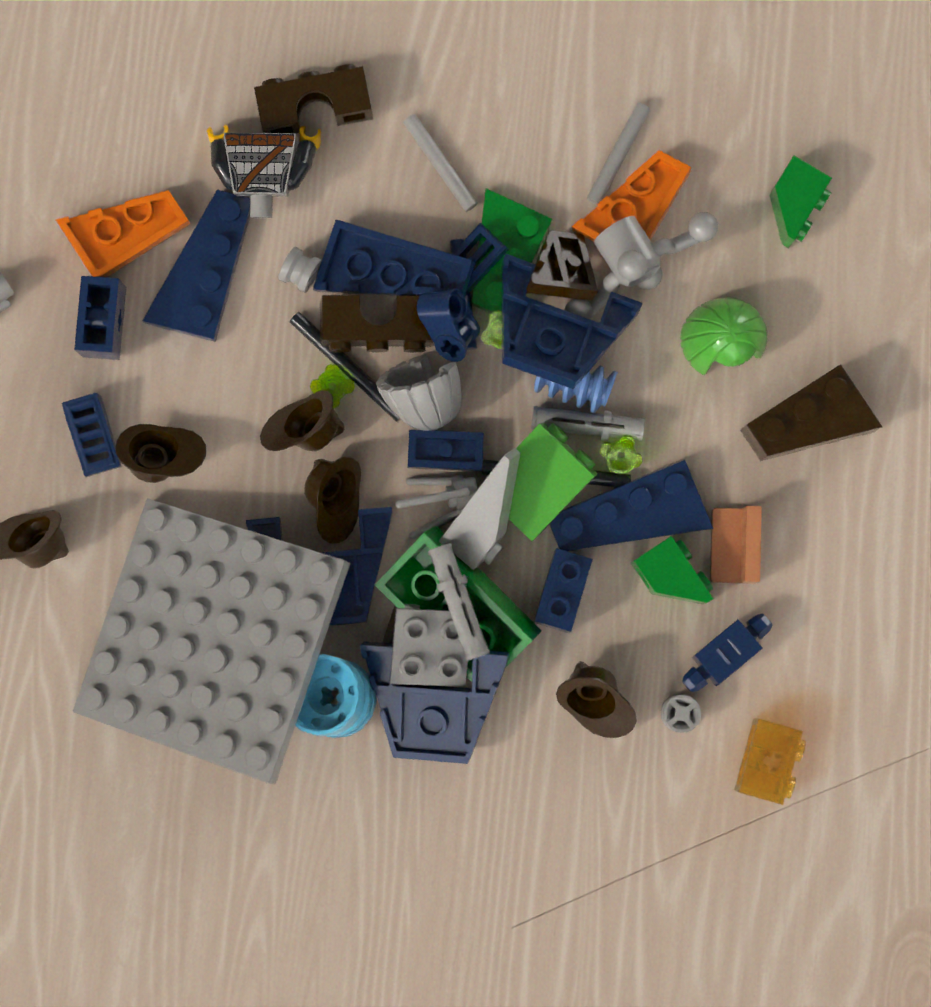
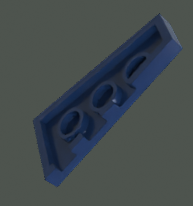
(381, 264)
(202, 276)
(639, 510)

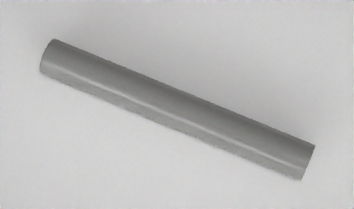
(618, 153)
(440, 162)

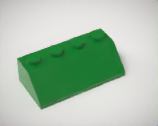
(415, 581)

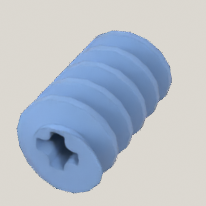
(591, 387)

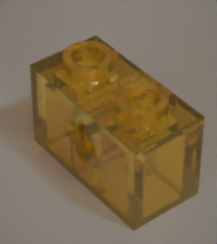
(762, 741)

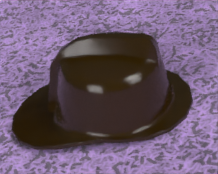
(304, 424)
(160, 451)
(334, 493)
(33, 538)
(595, 701)

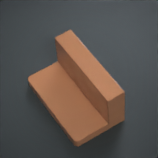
(736, 545)

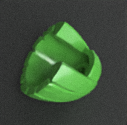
(724, 333)

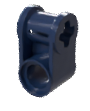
(448, 322)

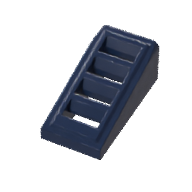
(82, 403)

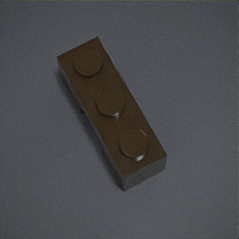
(343, 90)
(345, 327)

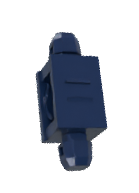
(727, 652)

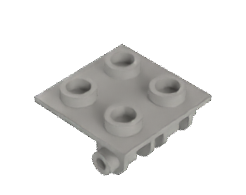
(426, 649)

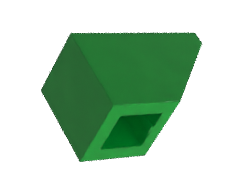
(794, 198)
(669, 574)

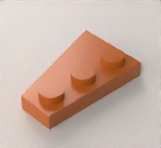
(645, 195)
(122, 233)

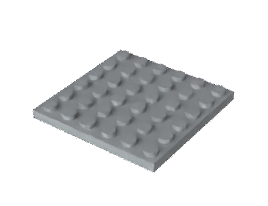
(211, 639)

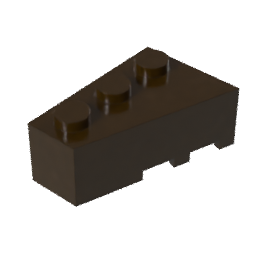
(812, 417)

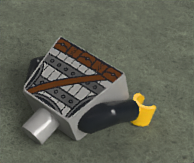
(262, 164)

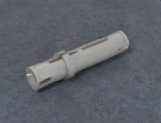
(631, 426)
(458, 601)

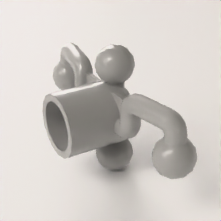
(636, 259)

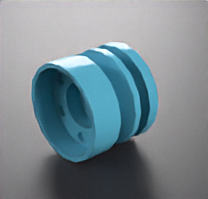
(355, 699)

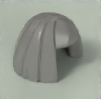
(418, 396)

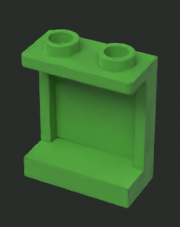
(547, 479)

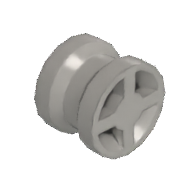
(299, 269)
(686, 711)

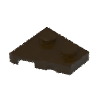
(563, 268)

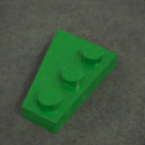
(519, 230)

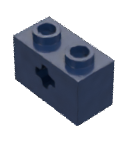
(100, 317)
(562, 590)

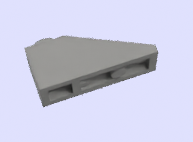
(485, 516)

